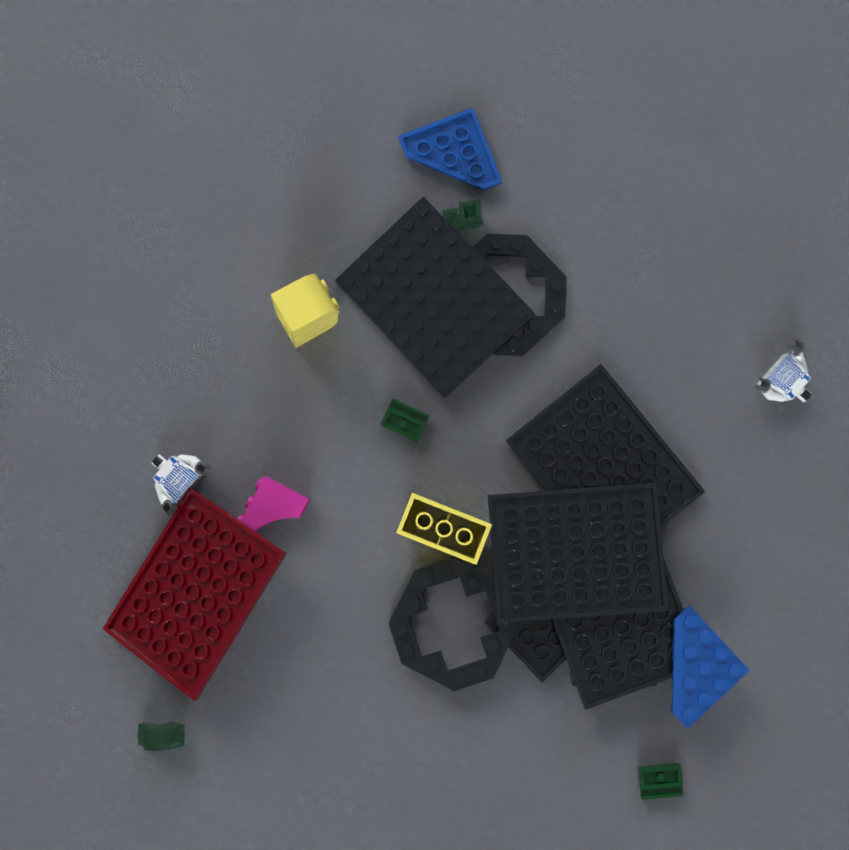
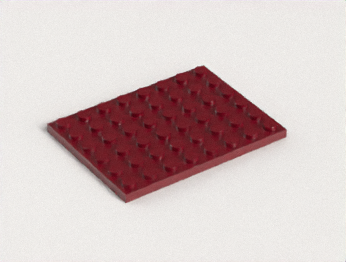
(194, 593)

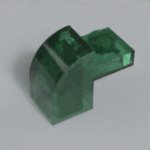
(467, 215)
(161, 736)

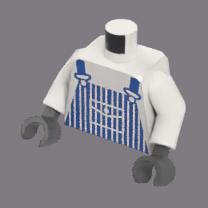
(787, 377)
(175, 478)

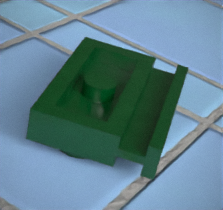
(404, 420)
(660, 781)

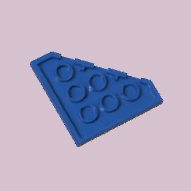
(455, 149)
(701, 667)

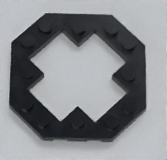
(537, 265)
(434, 664)

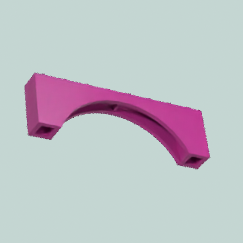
(272, 503)

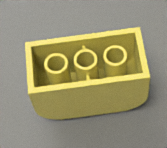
(305, 309)
(444, 528)

